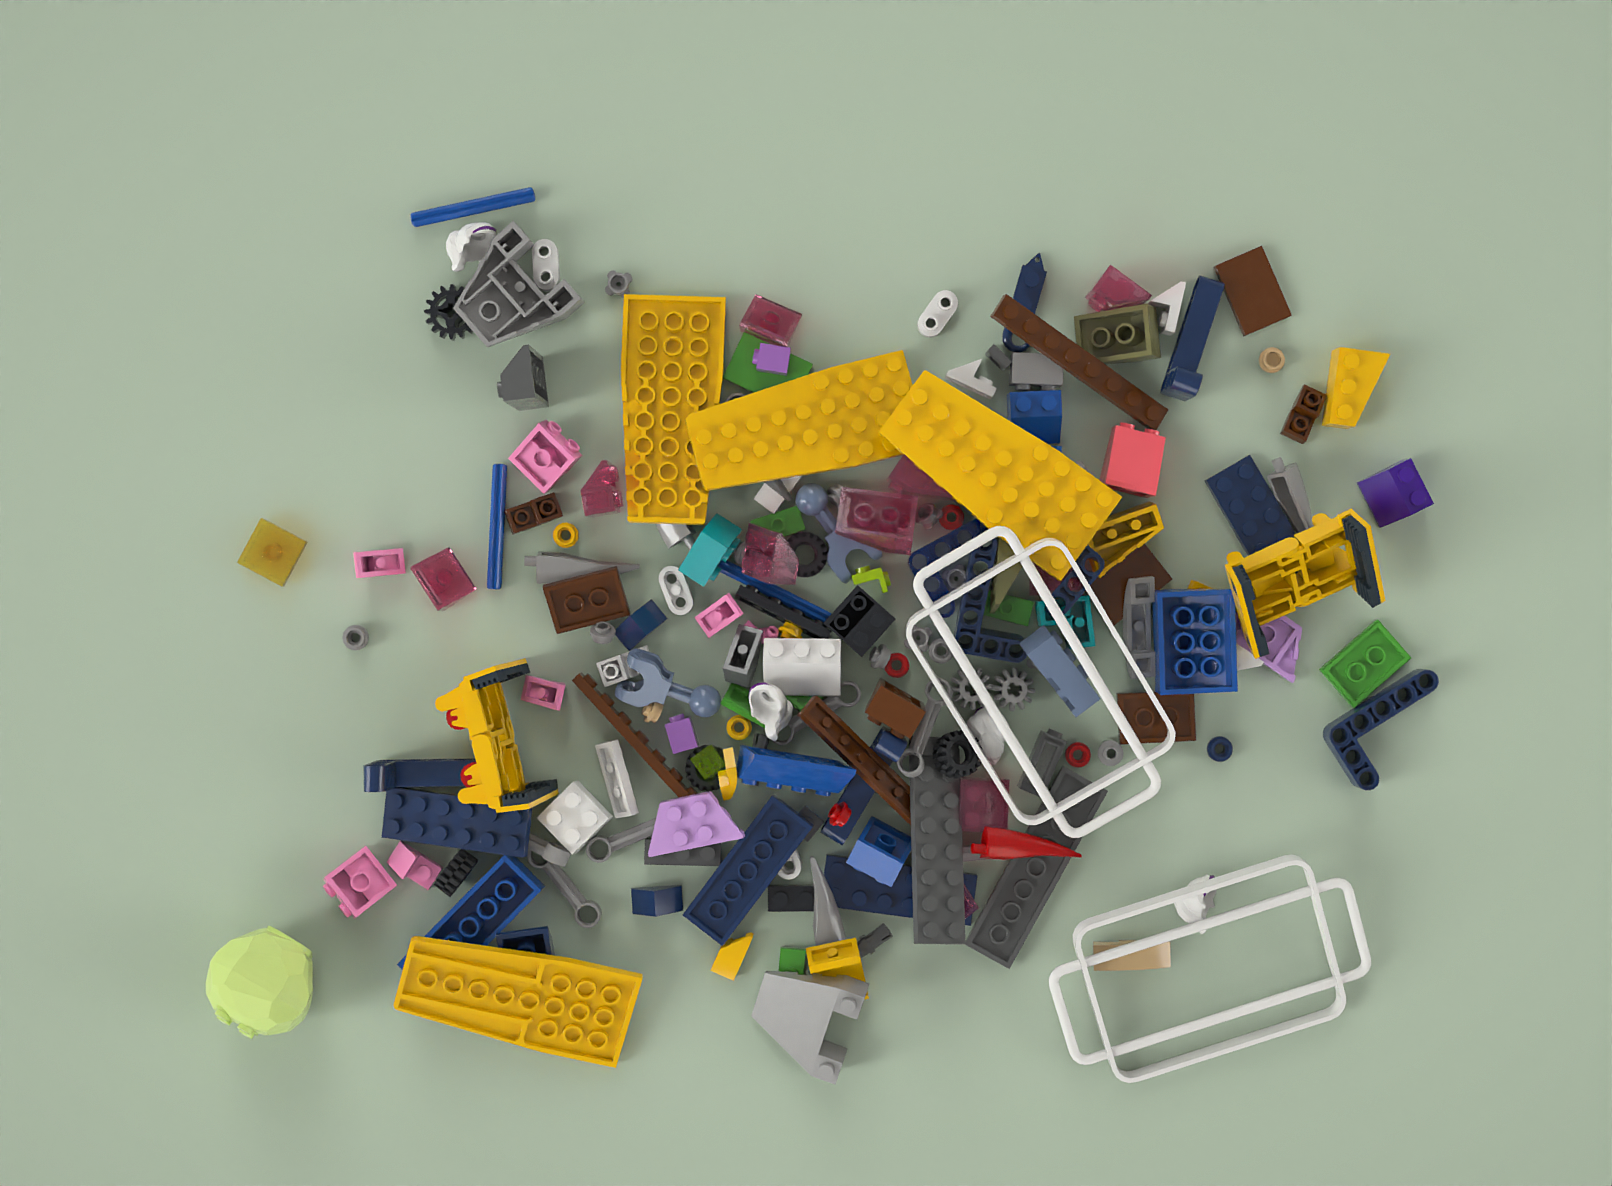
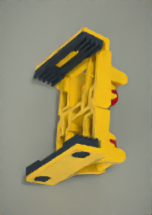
(1267, 584)
(498, 771)

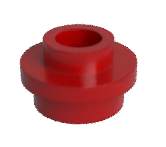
(959, 517)
(904, 665)
(1085, 758)
(839, 814)

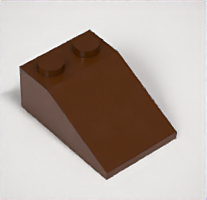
(895, 709)

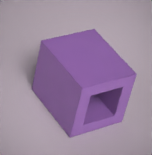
(772, 359)
(681, 733)

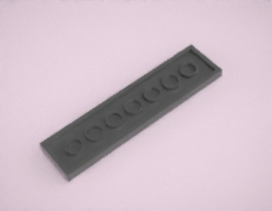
(936, 852)
(1030, 880)

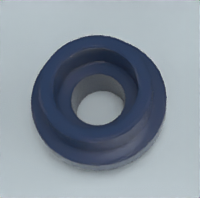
(1227, 749)

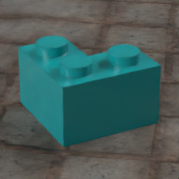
(711, 547)
(1078, 617)

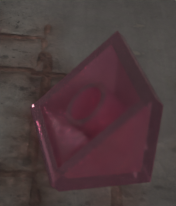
(770, 321)
(443, 579)

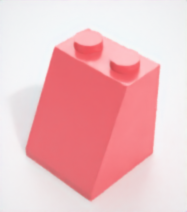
(1133, 460)

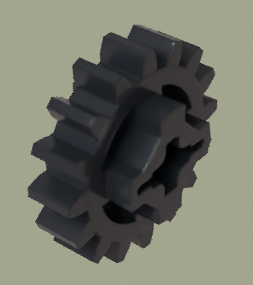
(440, 312)

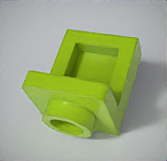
(865, 574)

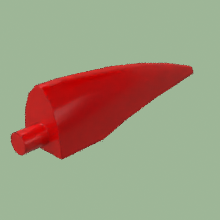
(1011, 844)

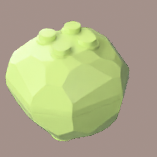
(261, 982)

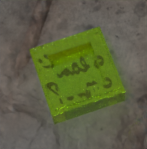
(708, 761)

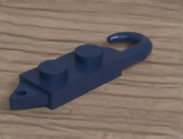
(1027, 294)

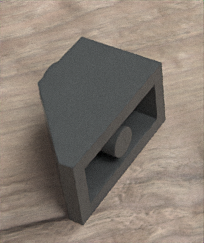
(743, 656)

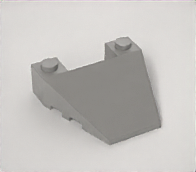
(504, 300)
(798, 1013)

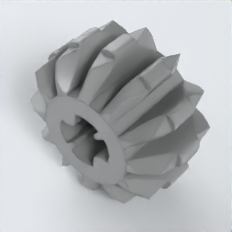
(965, 694)
(1009, 697)

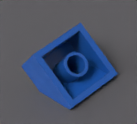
(1037, 413)
(880, 851)

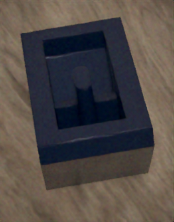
(640, 624)
(657, 900)

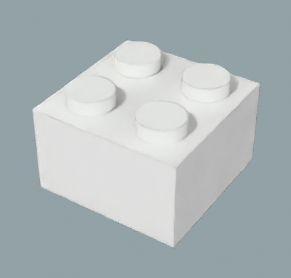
(575, 817)

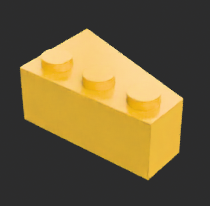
(1350, 384)
(1124, 533)

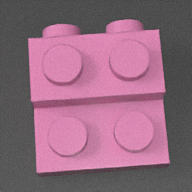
(545, 455)
(358, 883)

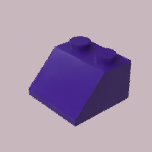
(1395, 492)

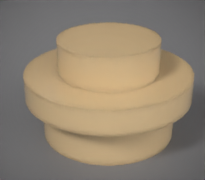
(1271, 360)
(652, 712)

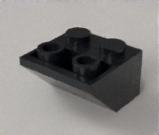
(859, 621)

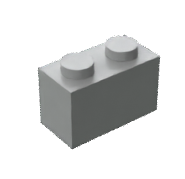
(1034, 371)

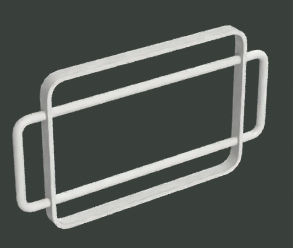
(1053, 809)
(1337, 979)

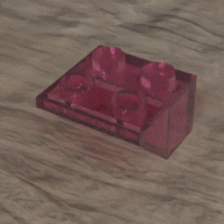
(600, 491)
(769, 556)

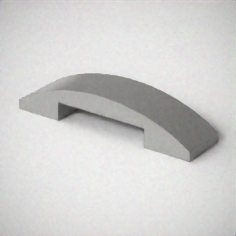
(1137, 624)

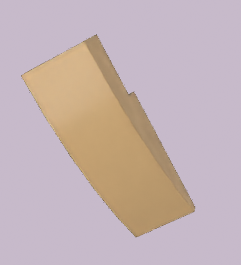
(1149, 958)

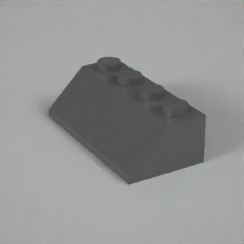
(524, 381)

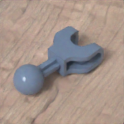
(812, 501)
(658, 684)

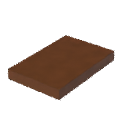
(1252, 291)
(1112, 586)
(586, 600)
(1149, 724)

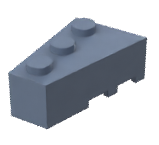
(1059, 670)

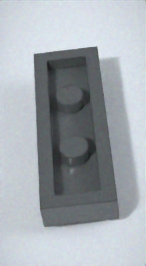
(700, 856)

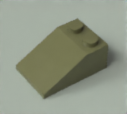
(1120, 334)
(1002, 582)

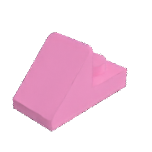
(379, 563)
(719, 615)
(543, 692)
(414, 865)

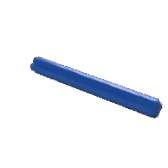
(472, 207)
(497, 522)
(788, 598)

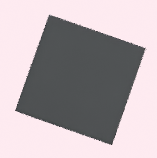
(998, 357)

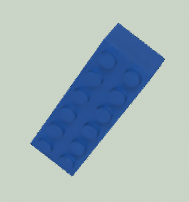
(488, 904)

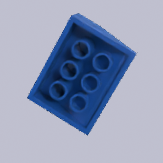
(1194, 641)
(792, 770)

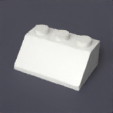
(803, 666)

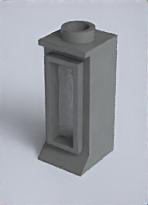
(1043, 758)

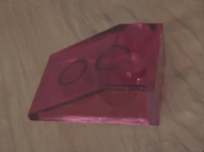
(912, 481)
(877, 519)

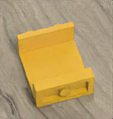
(836, 958)

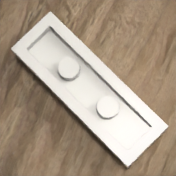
(616, 779)

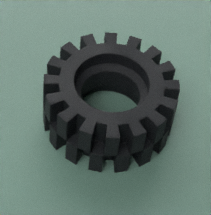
(819, 548)
(944, 755)
(696, 778)
(456, 872)

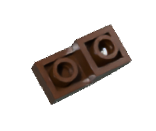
(1303, 414)
(533, 513)

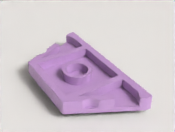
(1282, 641)
(691, 824)

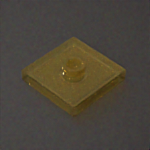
(272, 552)

